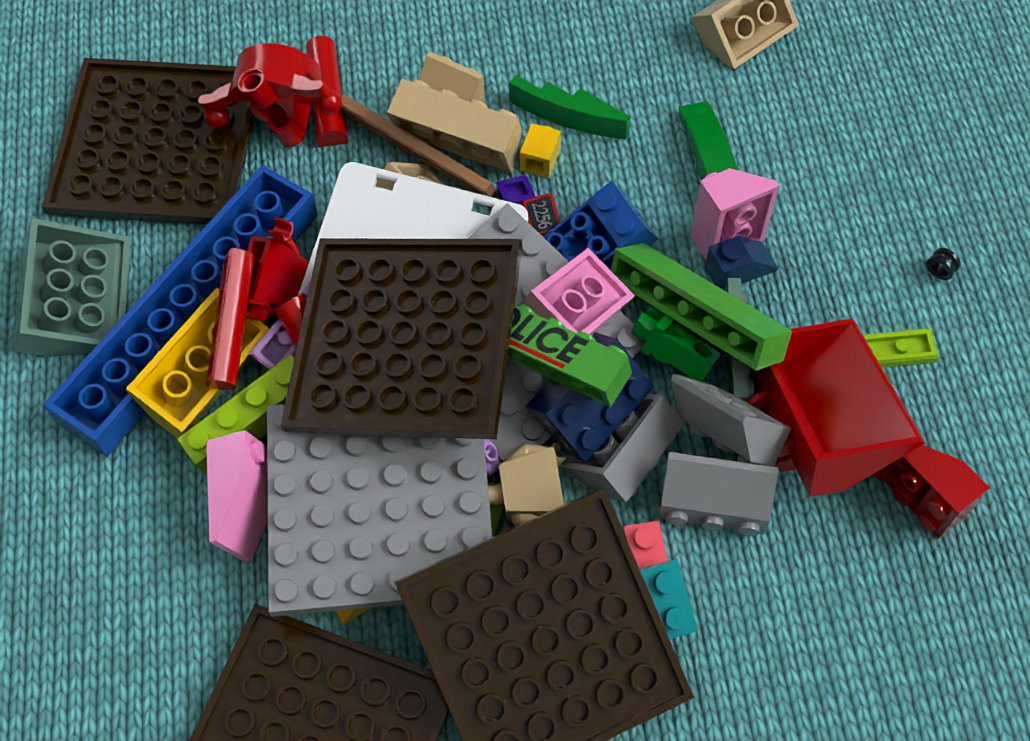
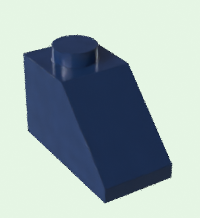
(738, 259)

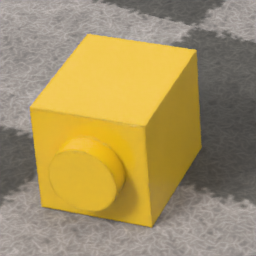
(540, 150)

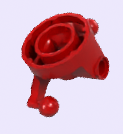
(279, 86)

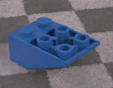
(602, 225)

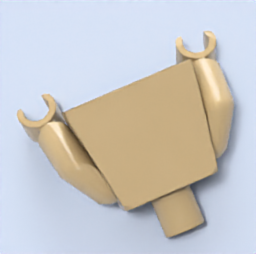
(528, 483)

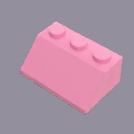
(732, 206)

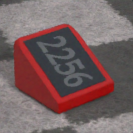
(542, 213)

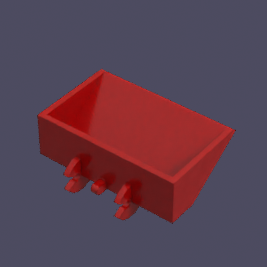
(838, 408)

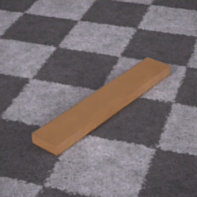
(417, 148)

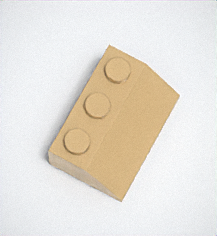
(743, 27)

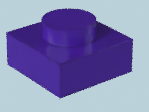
(515, 189)

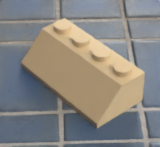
(457, 124)

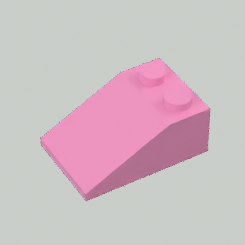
(580, 294)
(237, 493)

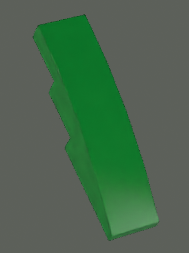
(574, 111)
(706, 139)

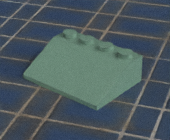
(69, 288)

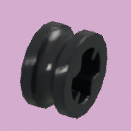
(943, 264)

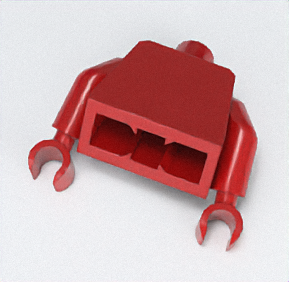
(276, 270)

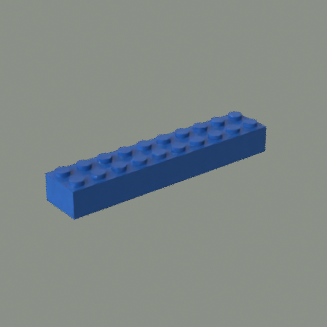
(94, 396)

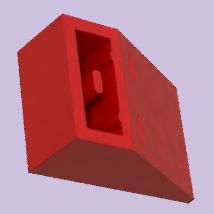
(934, 487)

